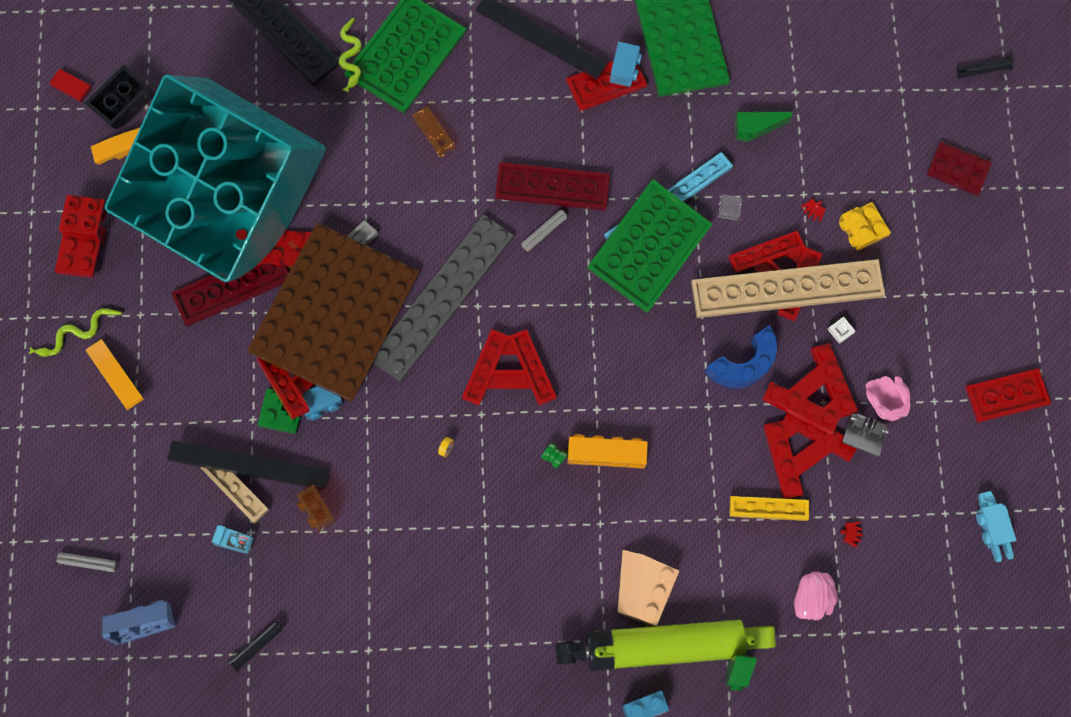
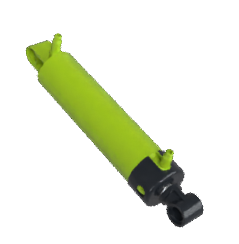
(665, 644)

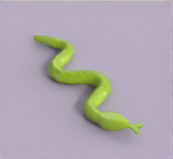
(353, 80)
(45, 352)

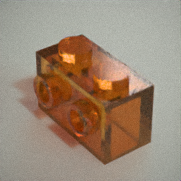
(316, 509)

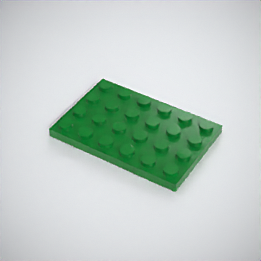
(682, 45)
(406, 53)
(649, 246)

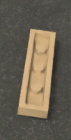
(238, 493)

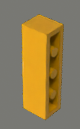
(607, 452)

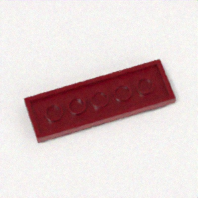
(552, 186)
(213, 295)

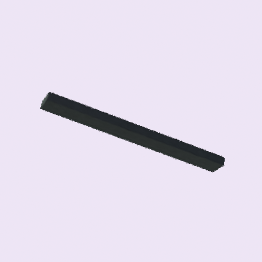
(542, 37)
(247, 465)

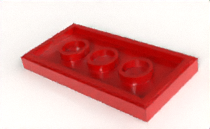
(592, 92)
(1008, 395)

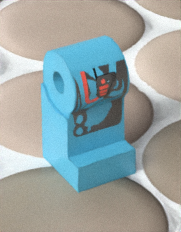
(232, 540)

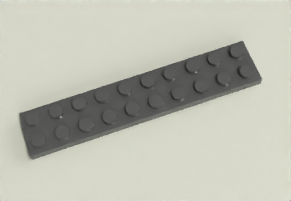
(442, 298)

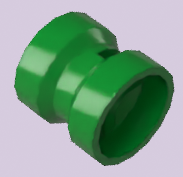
(554, 455)

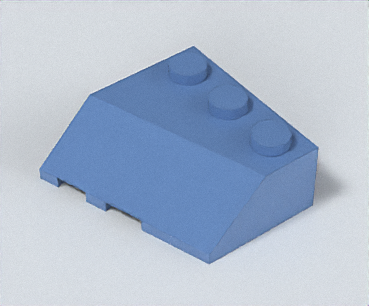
(137, 622)

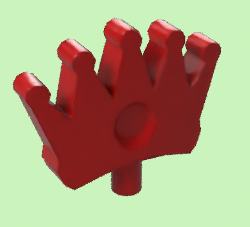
(815, 209)
(851, 534)

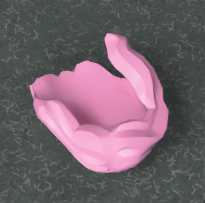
(889, 398)
(815, 596)

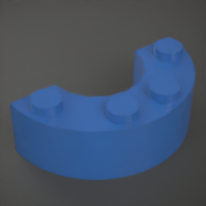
(747, 374)

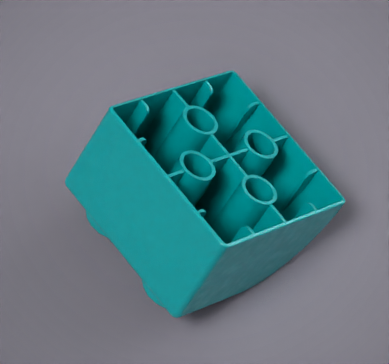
(210, 169)

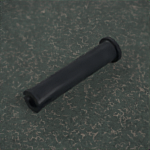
(986, 67)
(255, 646)

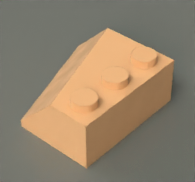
(644, 587)

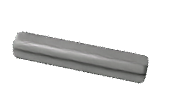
(544, 230)
(86, 562)

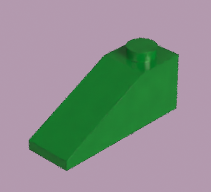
(756, 124)
(739, 672)

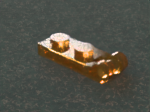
(433, 131)

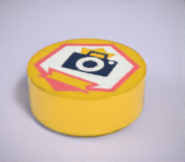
(446, 446)

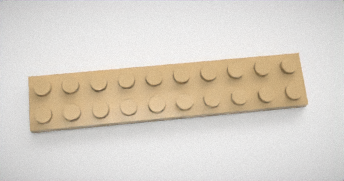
(787, 288)

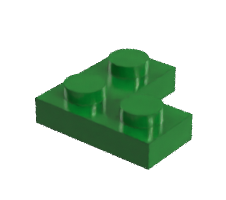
(273, 417)

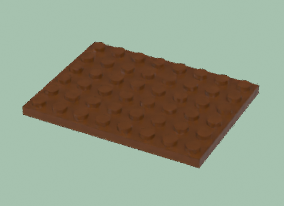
(333, 312)

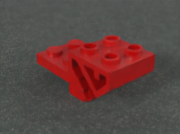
(81, 236)

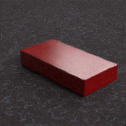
(70, 85)

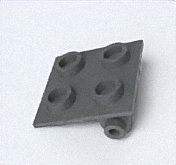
(864, 434)

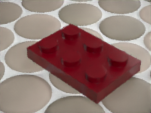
(959, 168)

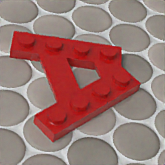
(762, 257)
(531, 377)
(287, 389)
(795, 399)
(790, 467)

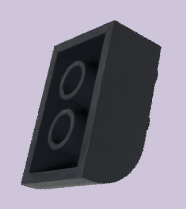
(120, 98)

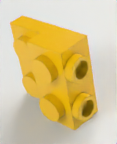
(863, 226)

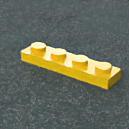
(769, 508)

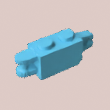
(995, 526)

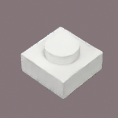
(841, 330)

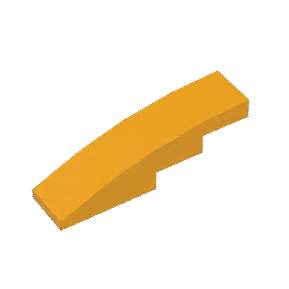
(114, 147)
(114, 374)

